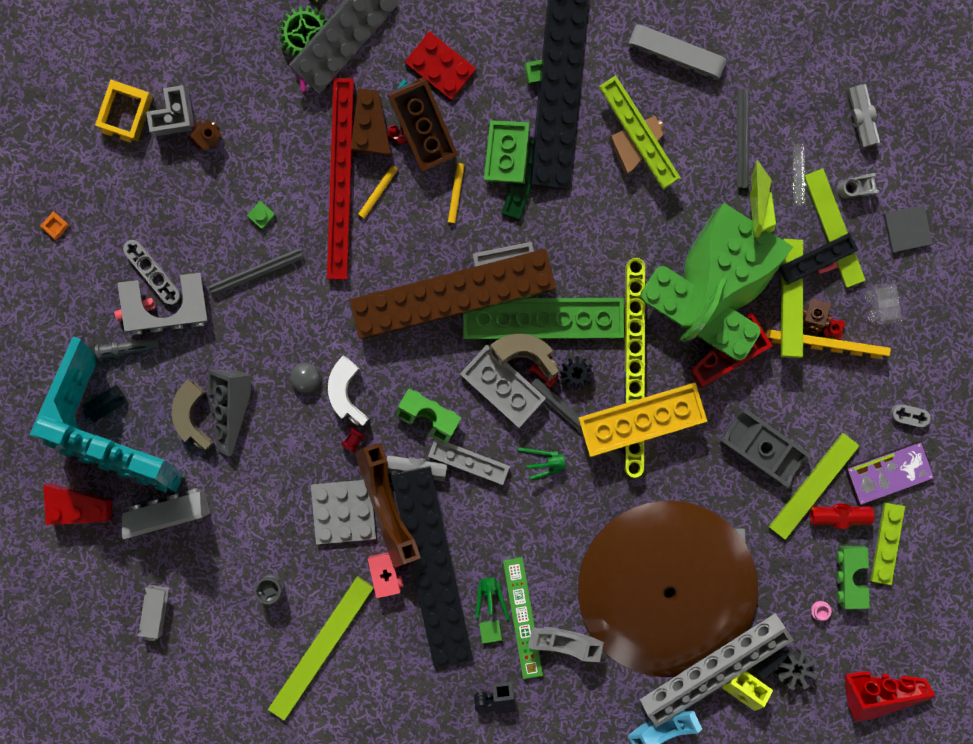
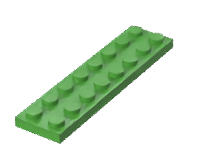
(548, 319)

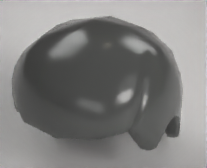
(305, 378)

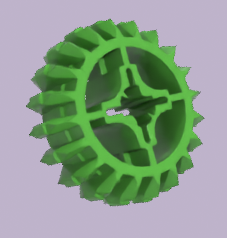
(300, 16)

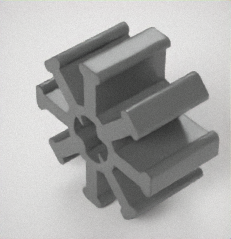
(803, 663)

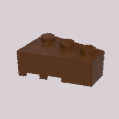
(369, 126)

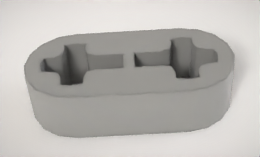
(912, 411)

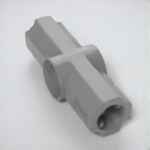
(864, 115)
(400, 464)

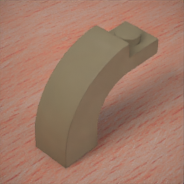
(525, 346)
(182, 414)

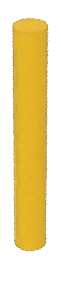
(378, 191)
(456, 193)

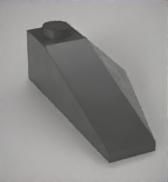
(231, 398)

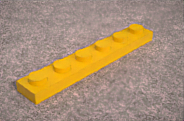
(836, 346)

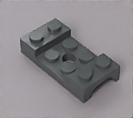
(750, 432)

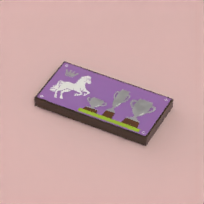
(889, 473)

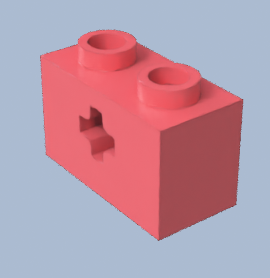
(382, 585)

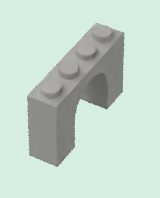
(138, 319)

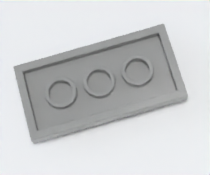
(503, 387)

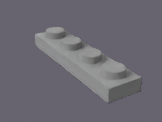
(469, 461)

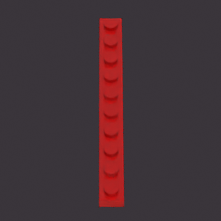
(340, 178)

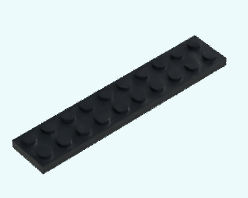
(558, 93)
(434, 570)

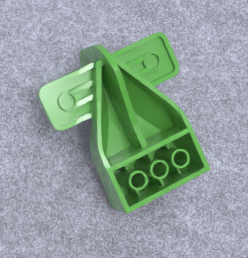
(720, 276)

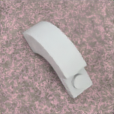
(337, 391)

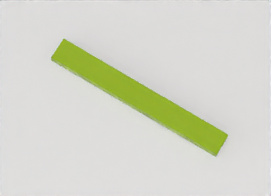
(320, 648)

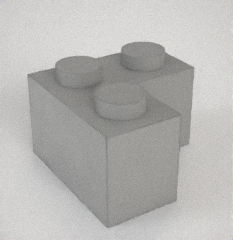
(176, 116)

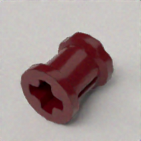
(353, 440)

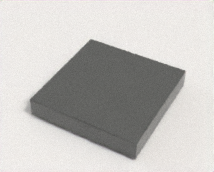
(907, 228)

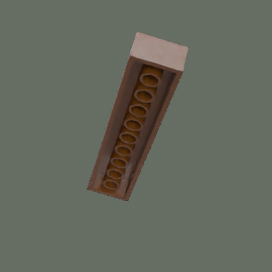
(453, 294)

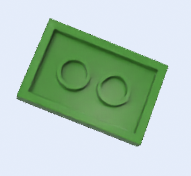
(507, 152)

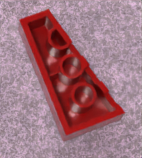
(718, 364)

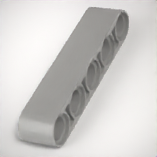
(678, 51)

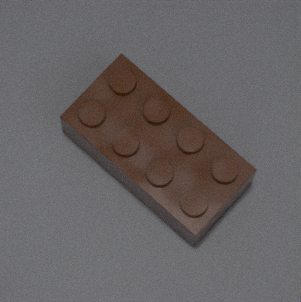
(422, 124)

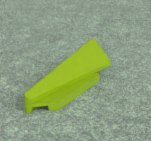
(761, 201)

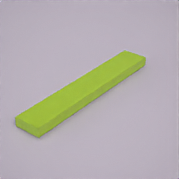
(639, 132)
(832, 224)
(792, 308)
(813, 486)

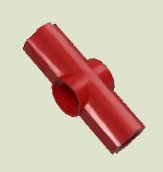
(841, 515)

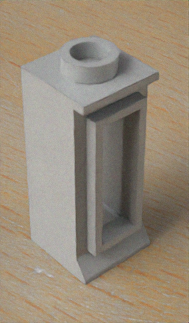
(153, 612)

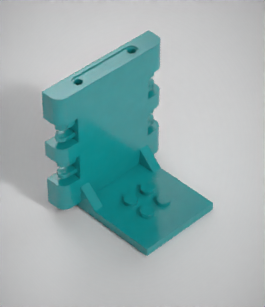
(59, 429)

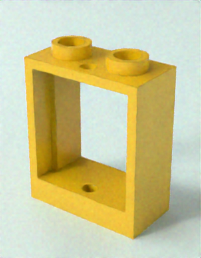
(145, 103)

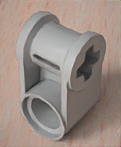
(861, 186)

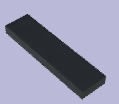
(818, 258)

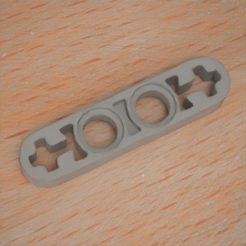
(150, 274)

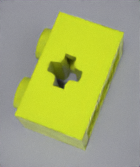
(749, 690)

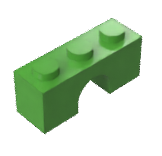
(415, 405)
(850, 560)

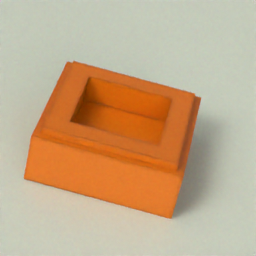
(54, 225)

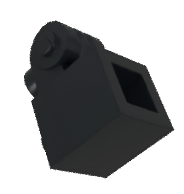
(499, 701)

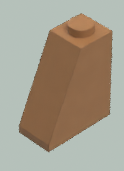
(626, 150)

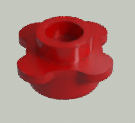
(837, 333)

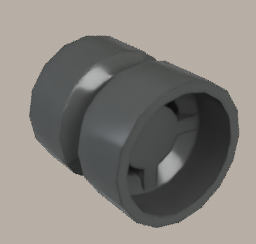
(269, 589)

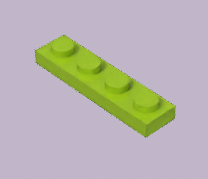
(887, 543)

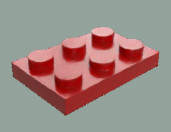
(440, 65)

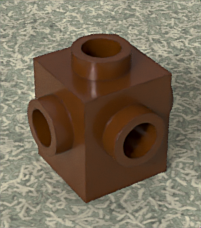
(198, 137)
(816, 315)

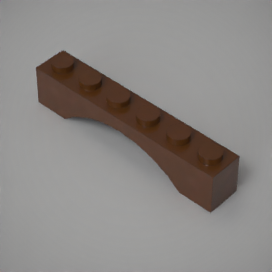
(397, 538)

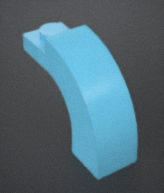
(680, 724)

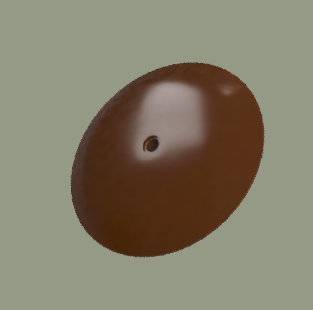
(661, 549)

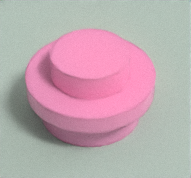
(821, 611)

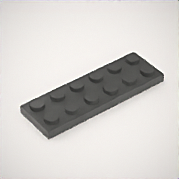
(339, 40)

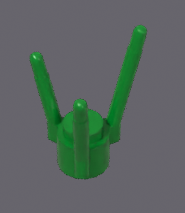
(555, 462)
(488, 587)

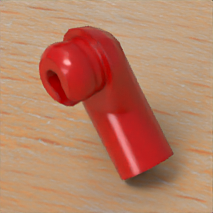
(396, 134)

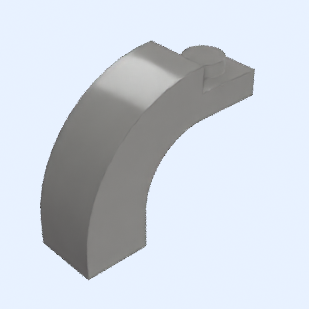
(567, 642)

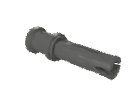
(118, 349)

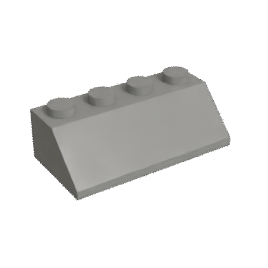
(164, 514)

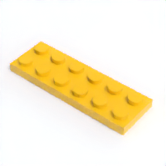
(642, 419)

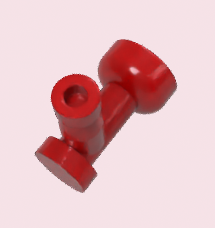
(535, 369)

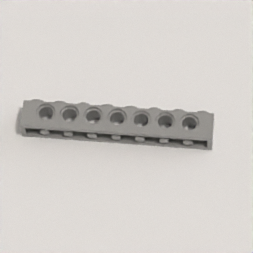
(716, 670)

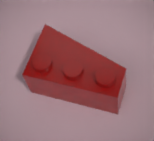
(73, 506)

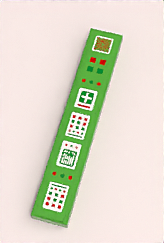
(522, 616)

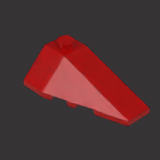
(877, 696)

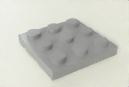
(342, 512)

